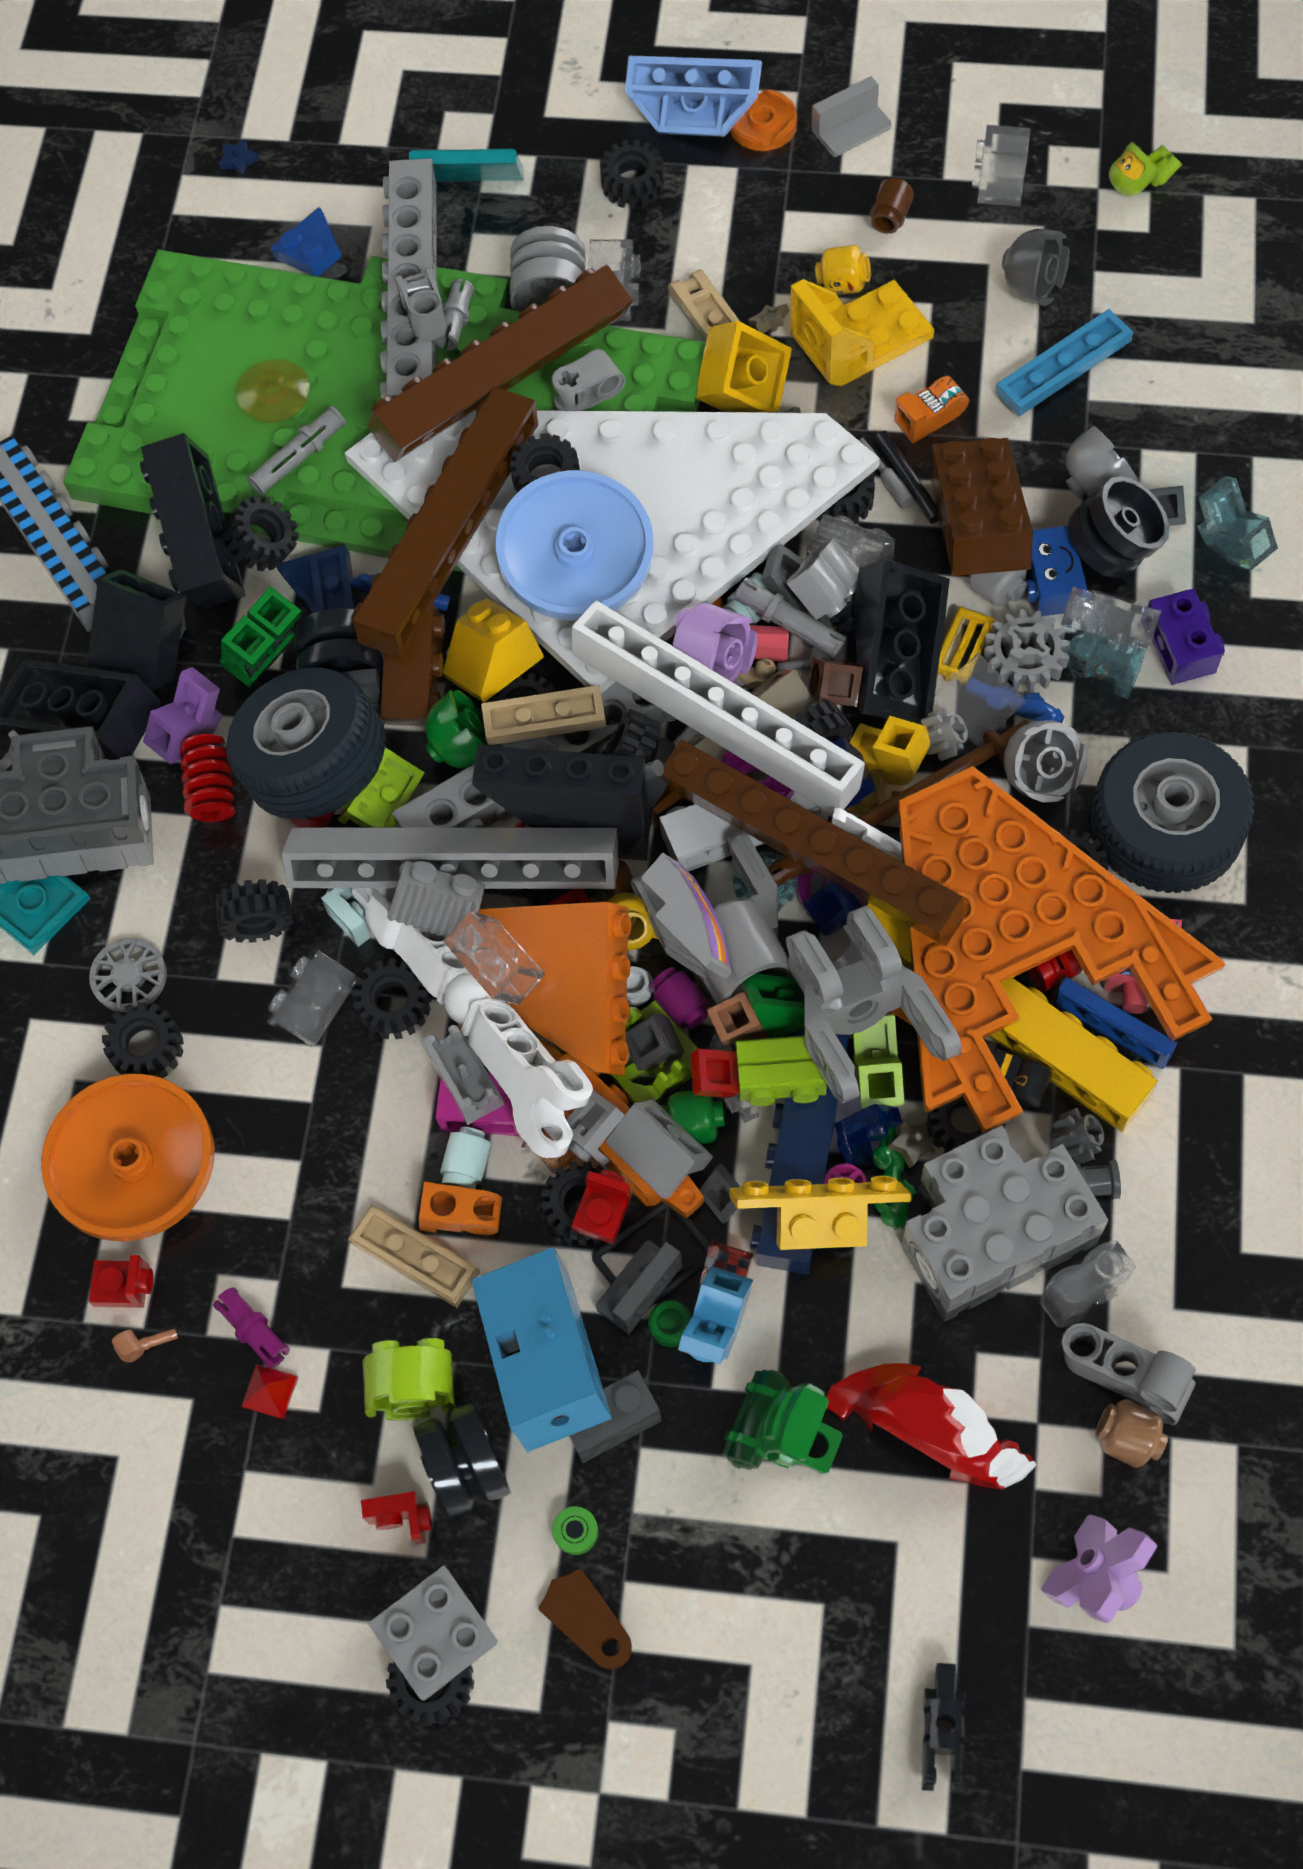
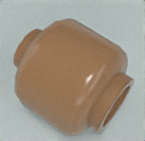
(1131, 1433)

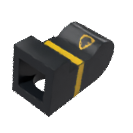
(1026, 1078)

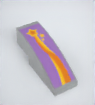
(688, 913)

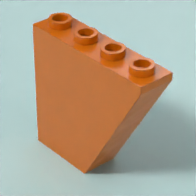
(586, 970)

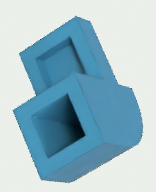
(716, 1316)

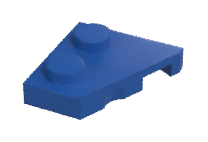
(308, 245)

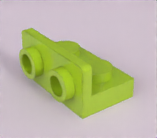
(384, 794)

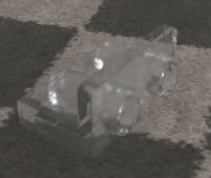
(312, 998)

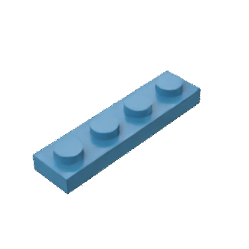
(1063, 362)

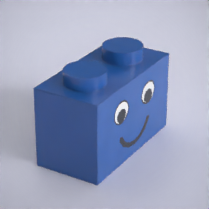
(1053, 571)

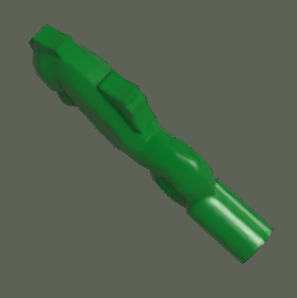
(893, 1163)

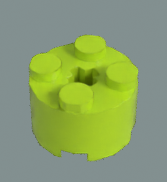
(408, 1379)

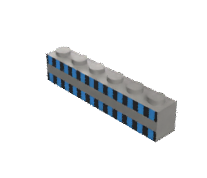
(48, 529)

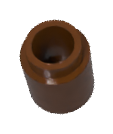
(891, 205)

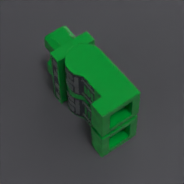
(259, 637)

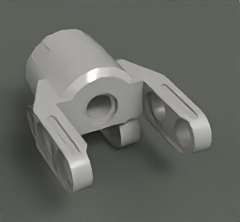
(747, 926)
(857, 994)

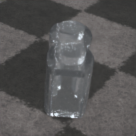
(1095, 1281)

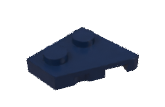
(322, 579)

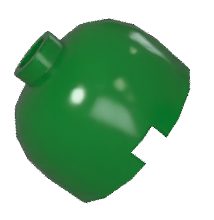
(455, 730)

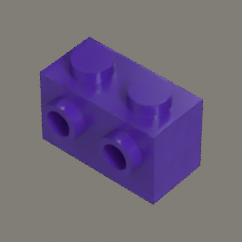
(1186, 637)

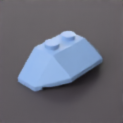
(692, 93)

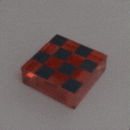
(727, 1258)

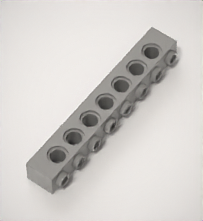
(410, 249)
(453, 796)

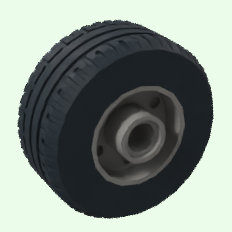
(306, 743)
(1171, 812)

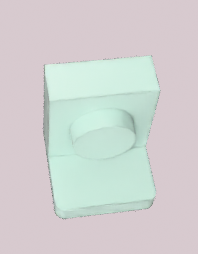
(346, 913)

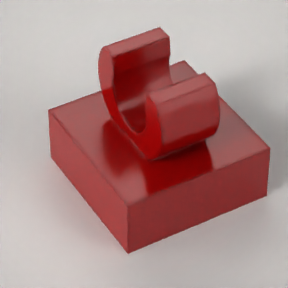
(715, 1073)

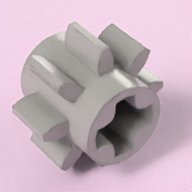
(945, 733)

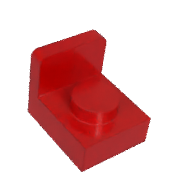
(602, 1206)
(121, 1283)
(390, 1510)

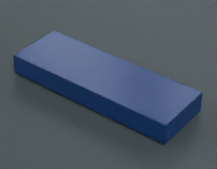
(1115, 1023)

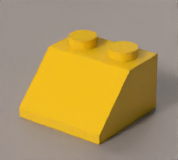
(742, 369)
(489, 650)

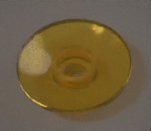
(272, 401)

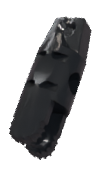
(947, 1705)

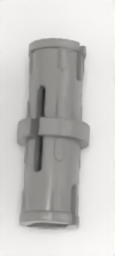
(456, 313)

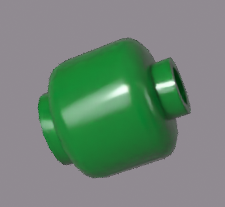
(696, 1115)

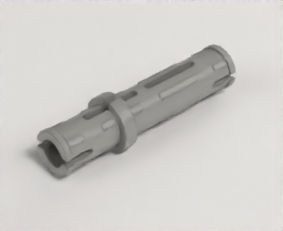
(328, 422)
(782, 613)

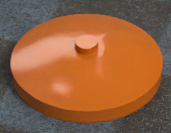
(127, 1157)

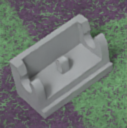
(463, 1075)

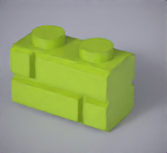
(777, 1070)

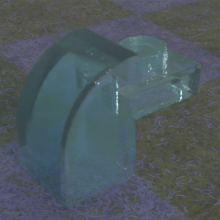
(1232, 531)

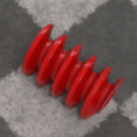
(206, 778)

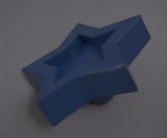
(237, 157)

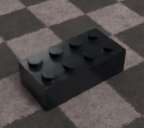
(191, 521)

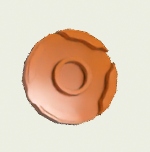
(767, 123)

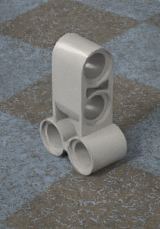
(1159, 1383)

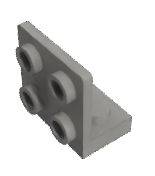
(433, 1633)

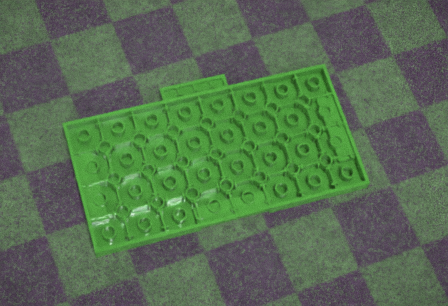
(218, 318)

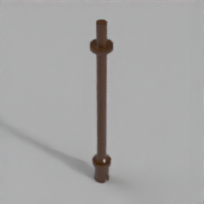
(994, 746)

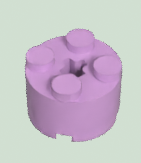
(716, 639)

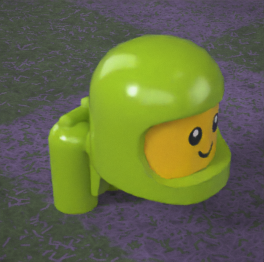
(1136, 170)

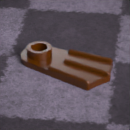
(585, 1619)

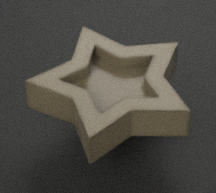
(769, 318)
(911, 1142)

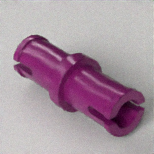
(251, 1327)

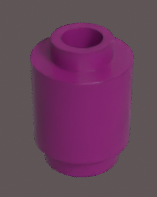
(680, 998)

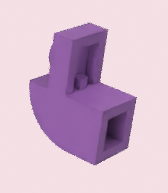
(188, 715)

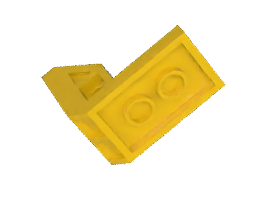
(858, 335)

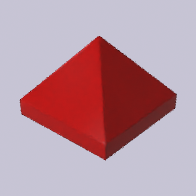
(270, 1391)

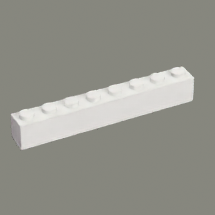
(717, 708)

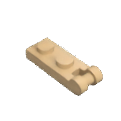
(703, 308)

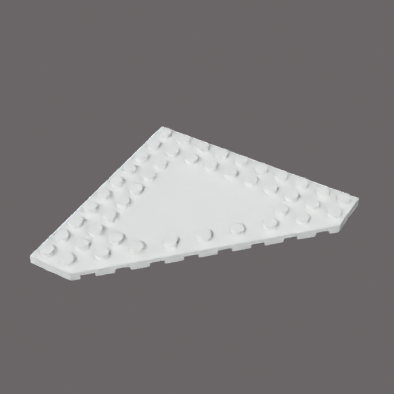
(710, 481)

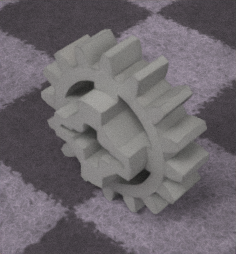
(1025, 646)

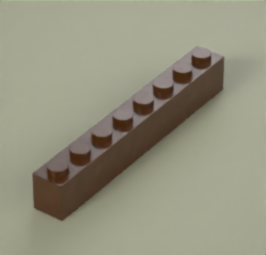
(499, 362)
(444, 523)
(815, 843)

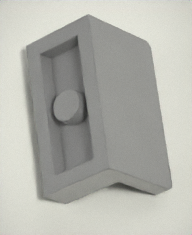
(849, 117)
(657, 1147)

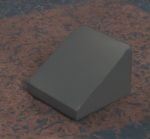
(1172, 502)
(653, 1042)

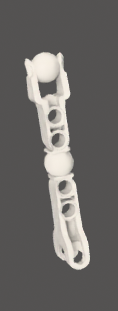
(496, 1033)

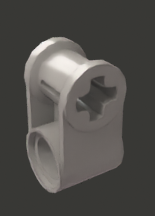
(423, 304)
(588, 379)

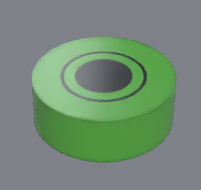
(575, 1530)

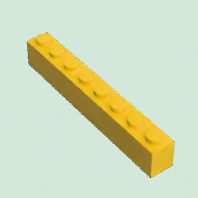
(1079, 1061)

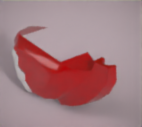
(934, 1420)

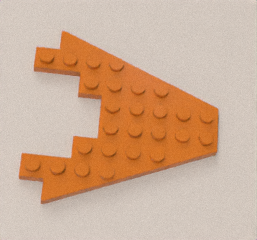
(1026, 903)

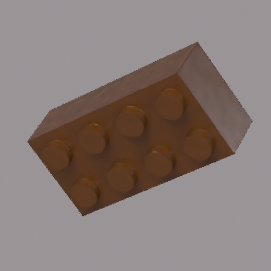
(981, 507)

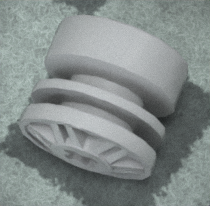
(542, 263)

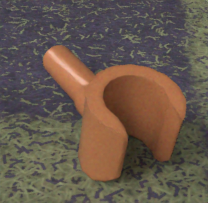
(131, 1348)

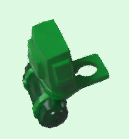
(780, 1425)

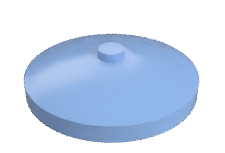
(574, 543)

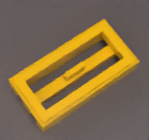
(975, 618)

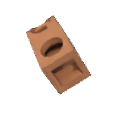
(736, 1020)

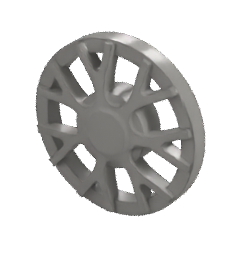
(127, 973)

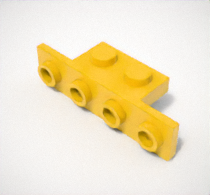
(820, 1213)

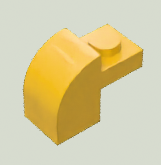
(895, 748)

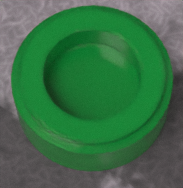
(668, 1322)

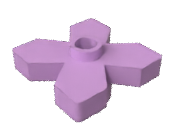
(1104, 1570)

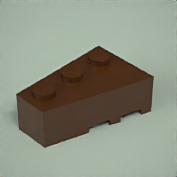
(412, 681)

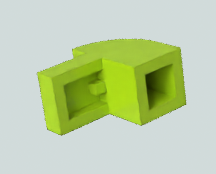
(878, 1065)

